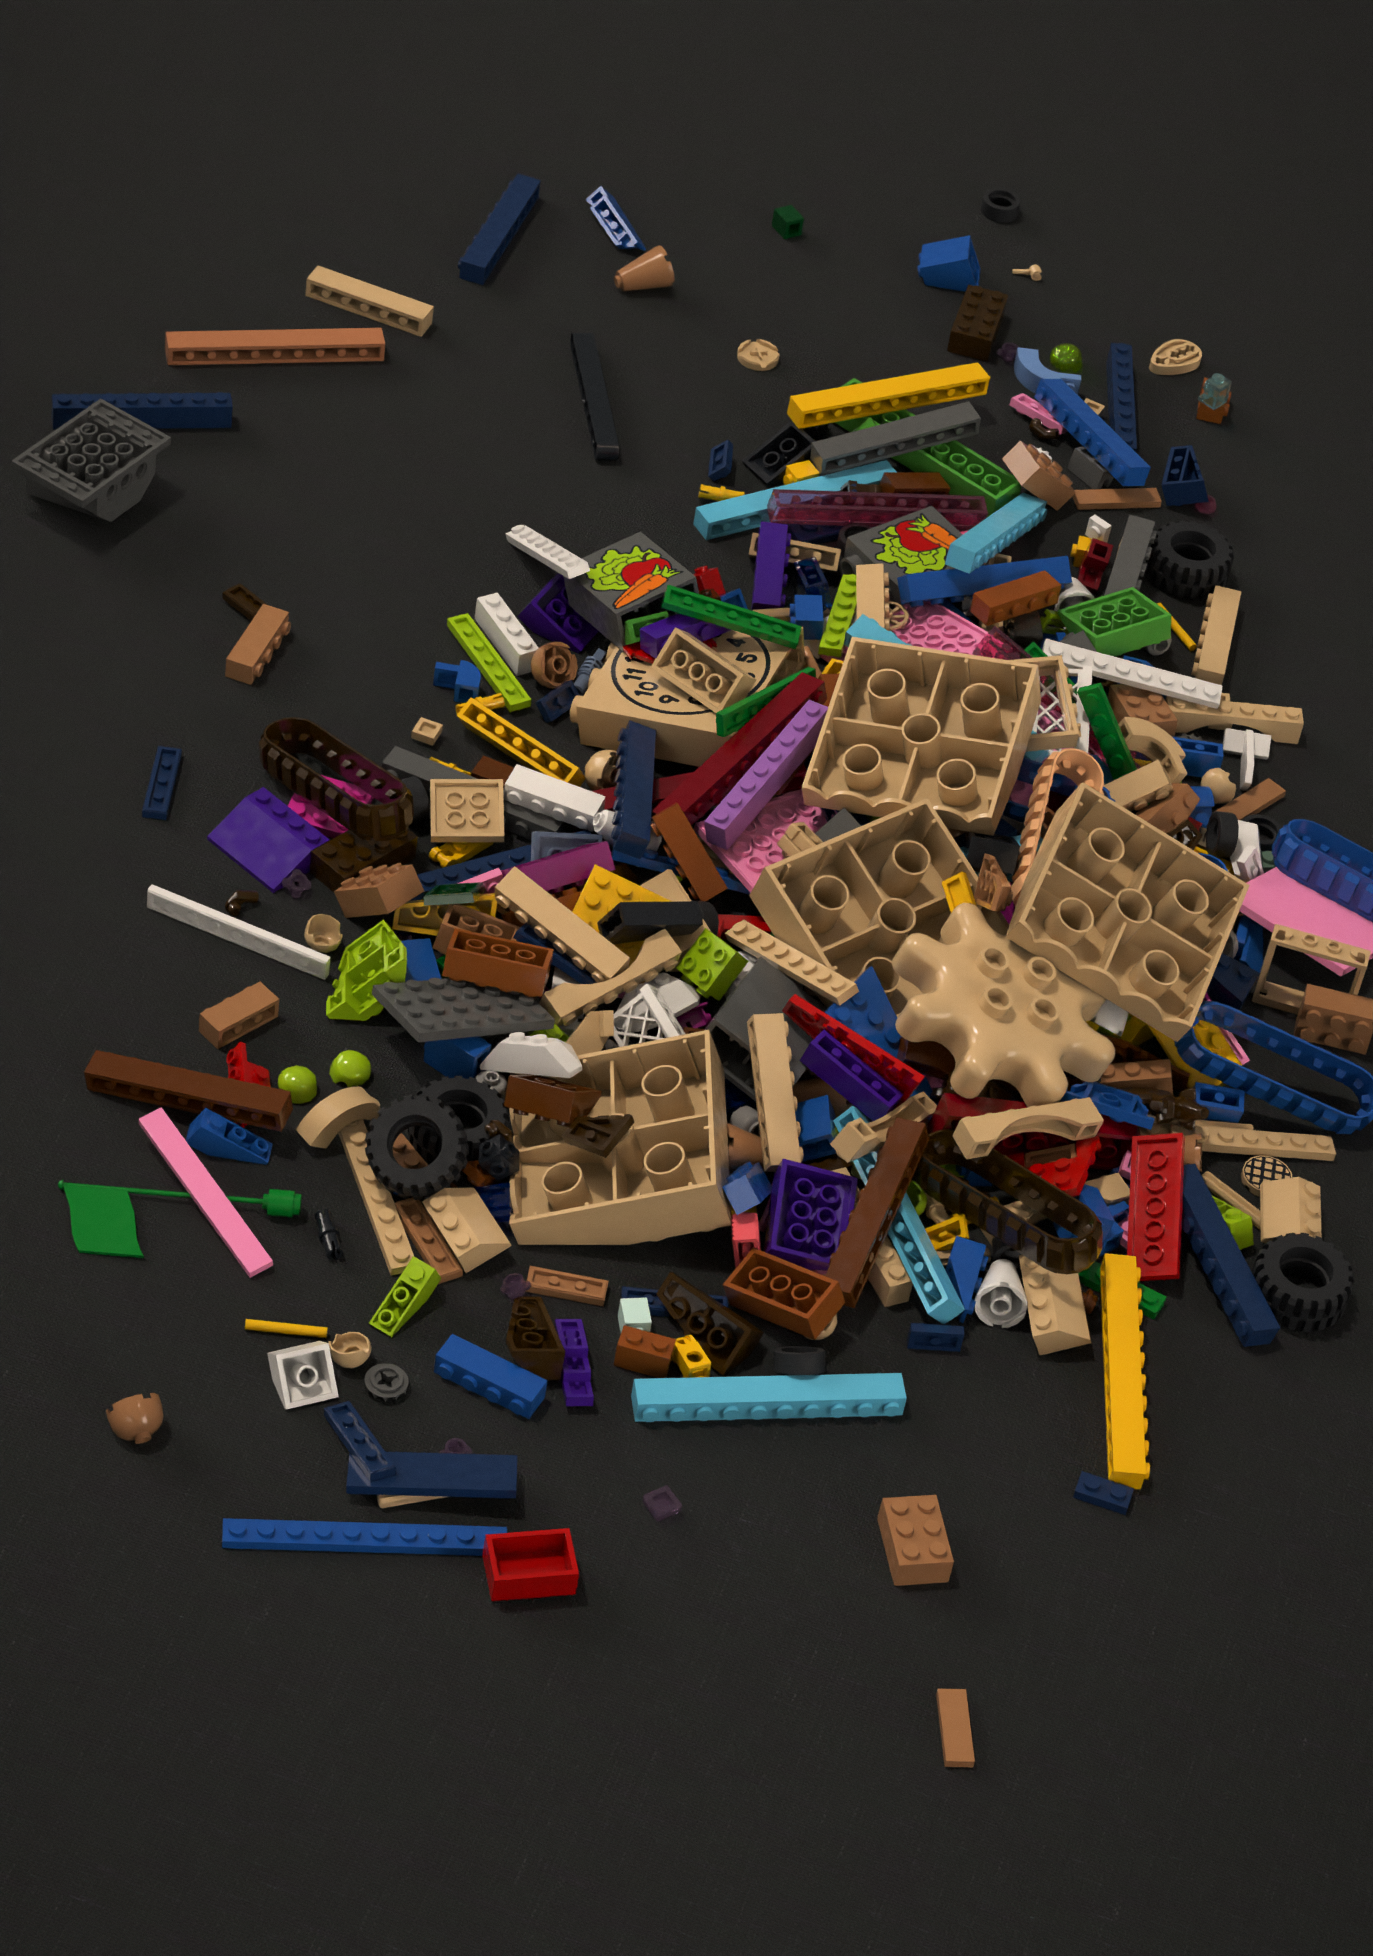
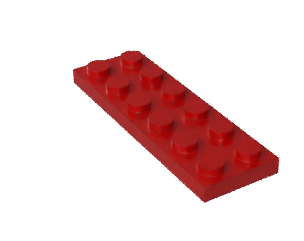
(1156, 1204)

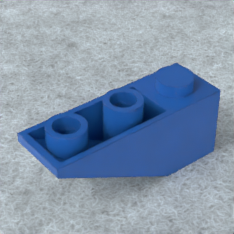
(225, 1139)
(963, 1269)

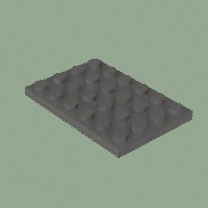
(459, 1009)

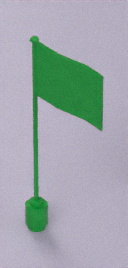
(106, 1220)

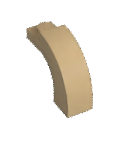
(1156, 744)
(335, 1113)

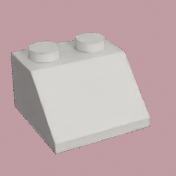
(303, 1374)

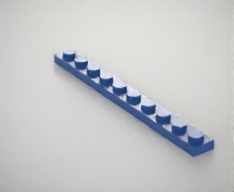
(355, 1536)

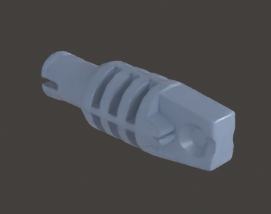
(586, 668)

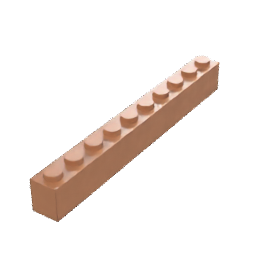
(274, 346)

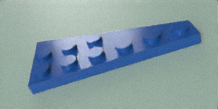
(873, 1018)

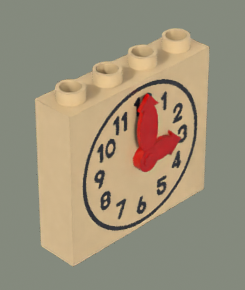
(684, 727)

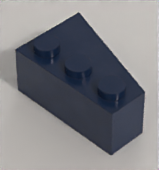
(1183, 478)
(1231, 982)

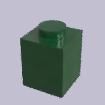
(787, 222)

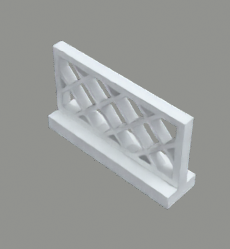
(1084, 679)
(661, 1015)

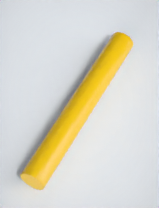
(1179, 631)
(286, 1328)

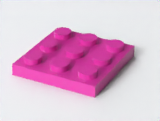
(320, 820)

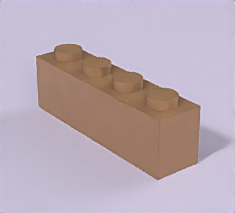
(257, 644)

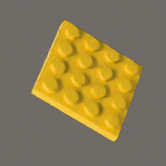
(603, 893)

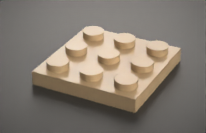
(467, 810)

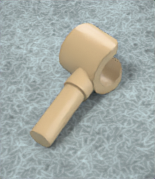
(1034, 271)

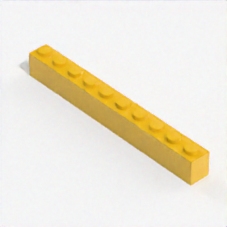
(888, 395)
(1123, 1371)

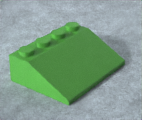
(1119, 621)

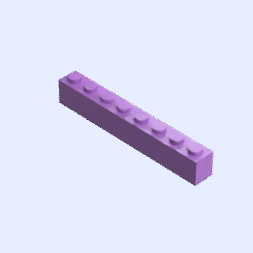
(765, 776)

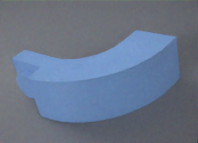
(1030, 371)

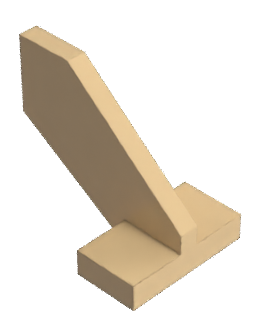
(592, 1032)

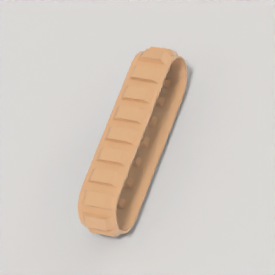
(1076, 766)

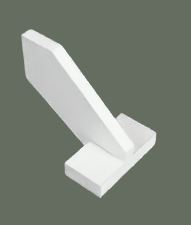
(1249, 746)
(1247, 854)

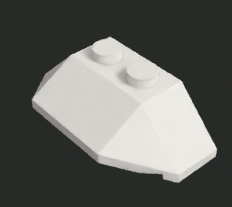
(677, 994)
(533, 1056)

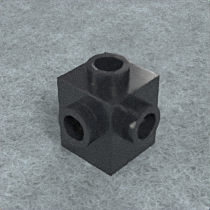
(499, 1157)

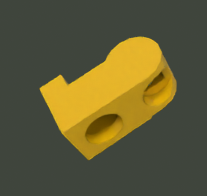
(691, 1358)

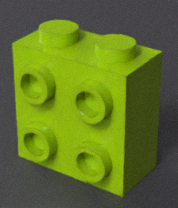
(711, 965)

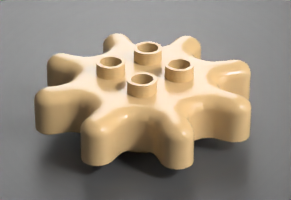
(999, 1011)

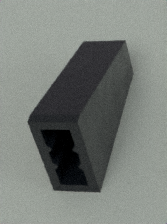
(640, 920)

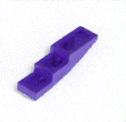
(576, 1367)

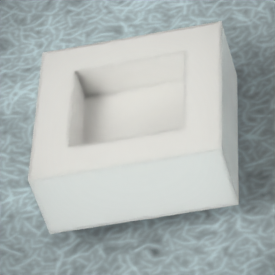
(1098, 529)

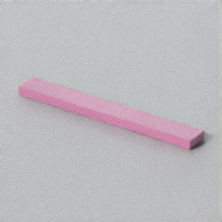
(205, 1192)

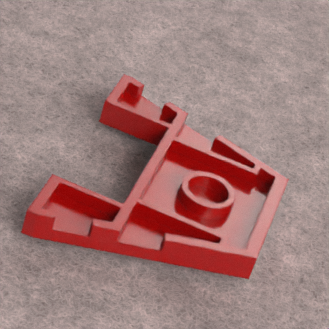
(1066, 1173)

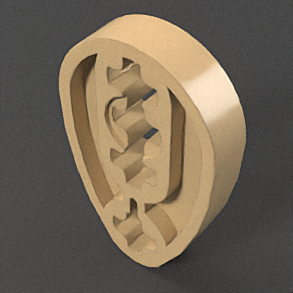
(1165, 360)

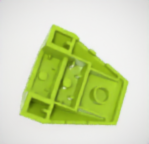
(366, 962)

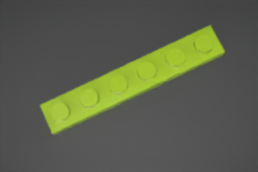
(840, 618)
(489, 662)

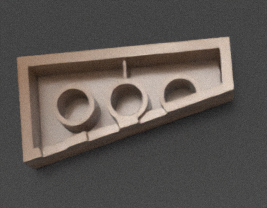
(1172, 810)

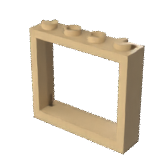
(1055, 740)
(1288, 998)

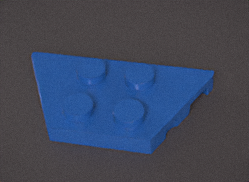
(1113, 1102)

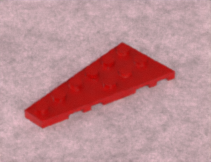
(893, 1070)

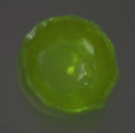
(1066, 357)

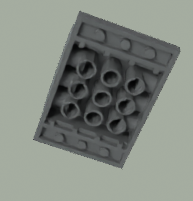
(94, 462)

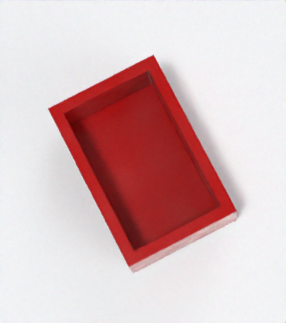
(530, 1564)

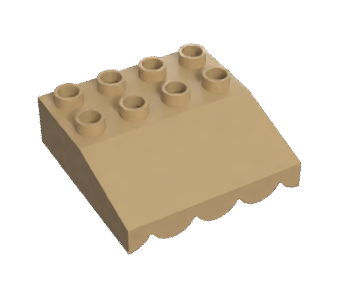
(924, 727)
(865, 894)
(1127, 911)
(661, 1173)

